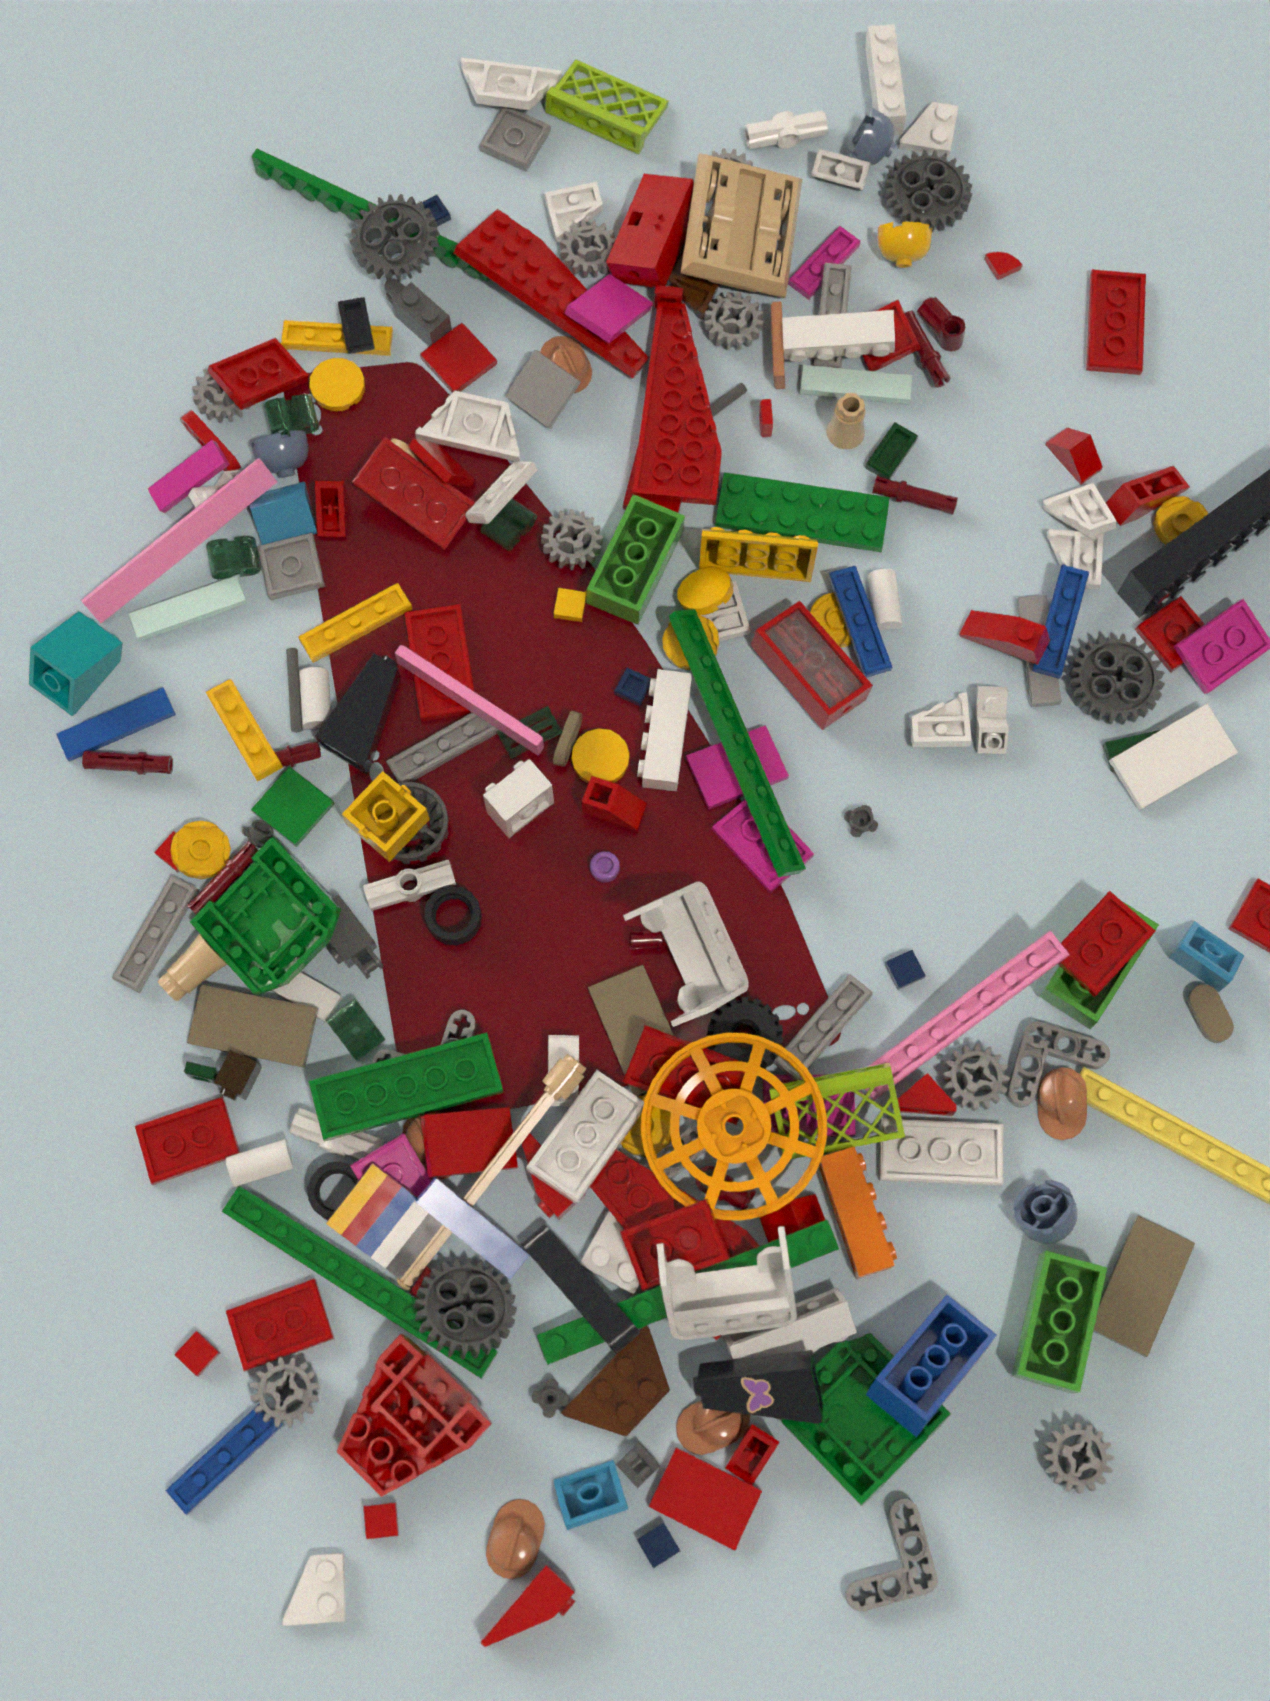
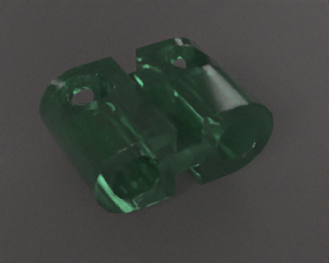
(291, 414)
(510, 524)
(233, 557)
(355, 1029)

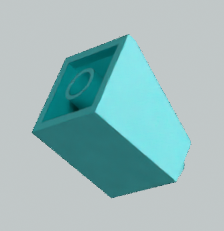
(73, 662)

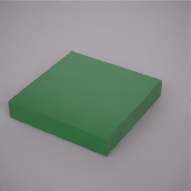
(292, 806)

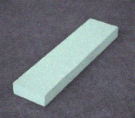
(867, 384)
(187, 608)

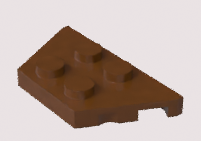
(696, 291)
(623, 1389)

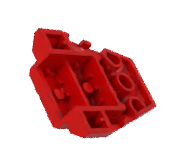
(409, 1419)

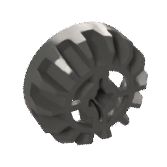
(438, 820)

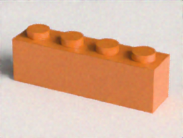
(855, 1212)

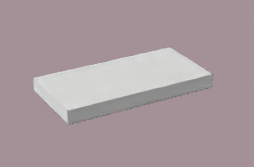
(1173, 756)
(586, 1137)
(943, 1153)

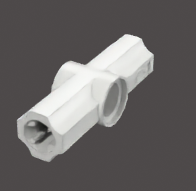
(786, 129)
(390, 890)
(355, 1145)

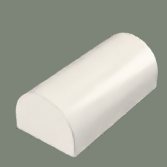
(841, 169)
(885, 598)
(314, 697)
(259, 1162)

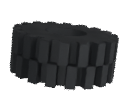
(750, 1014)

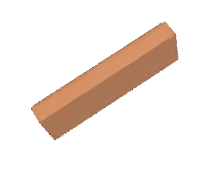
(777, 345)

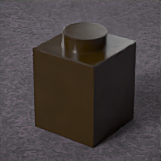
(237, 1076)

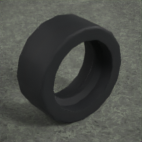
(440, 897)
(318, 1178)

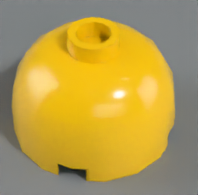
(904, 242)

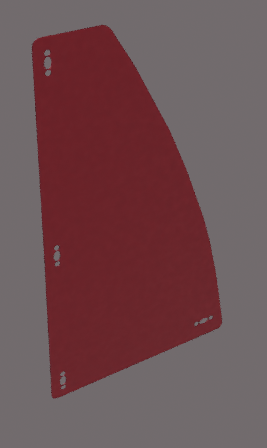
(543, 913)

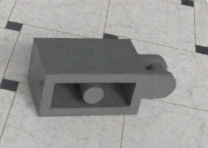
(417, 311)
(353, 942)

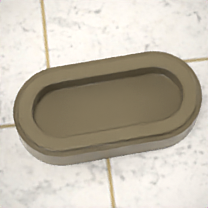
(567, 738)
(1210, 1013)

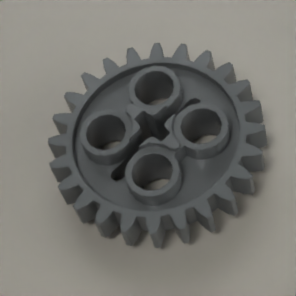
(928, 190)
(394, 237)
(1115, 702)
(472, 1334)

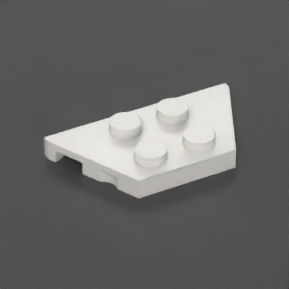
(508, 83)
(473, 425)

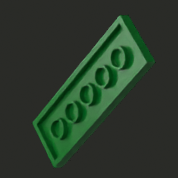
(802, 509)
(405, 1087)

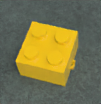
(386, 816)

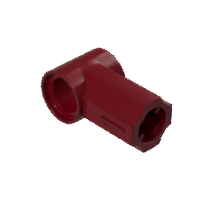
(942, 322)

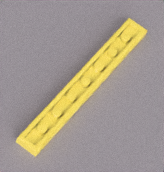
(1177, 1135)

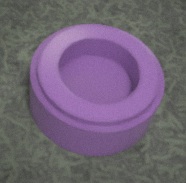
(604, 866)

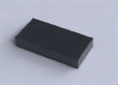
(356, 325)

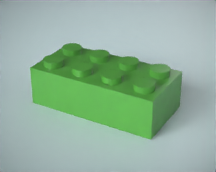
(635, 559)
(1075, 1001)
(1059, 1322)

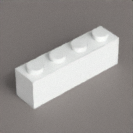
(886, 74)
(838, 335)
(666, 730)
(818, 1323)

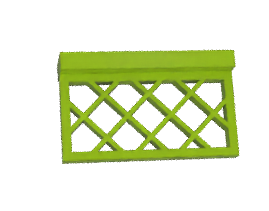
(597, 119)
(839, 1084)

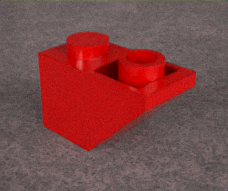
(612, 803)

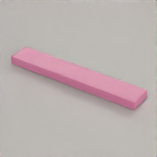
(469, 699)

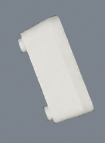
(698, 947)
(728, 1298)

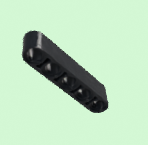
(580, 1289)

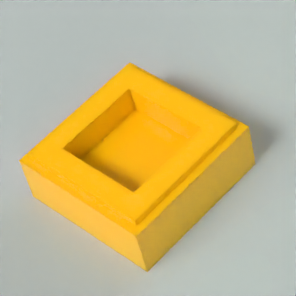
(570, 605)

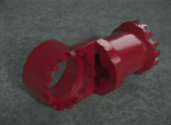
(737, 1199)

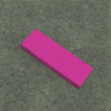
(835, 250)
(188, 475)

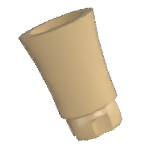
(847, 424)
(191, 969)

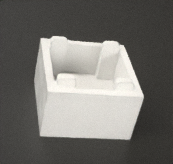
(518, 797)

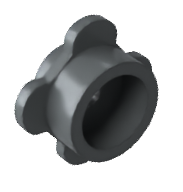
(865, 813)
(258, 833)
(559, 1398)

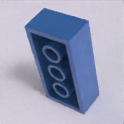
(931, 1365)

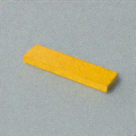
(330, 337)
(355, 622)
(244, 730)

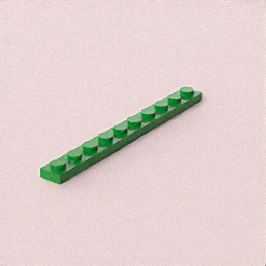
(342, 201)
(737, 743)
(341, 1270)
(650, 1306)

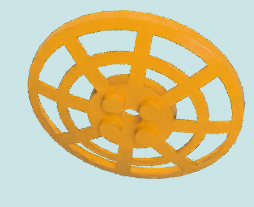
(728, 1104)

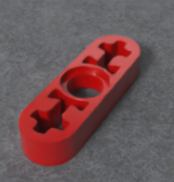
(204, 435)

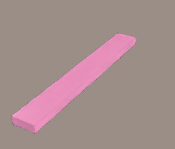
(179, 541)
(971, 1008)

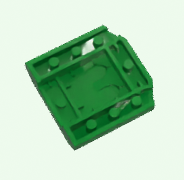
(269, 920)
(857, 1437)

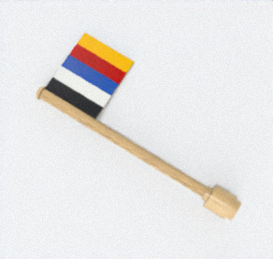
(400, 1234)

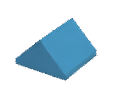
(283, 513)
(1207, 957)
(590, 1495)

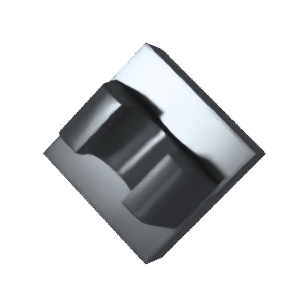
(638, 1465)

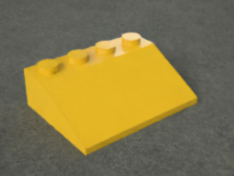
(758, 554)

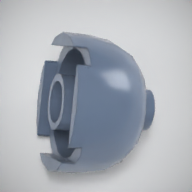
(873, 138)
(282, 453)
(1046, 1212)

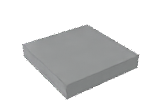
(515, 138)
(543, 389)
(291, 566)

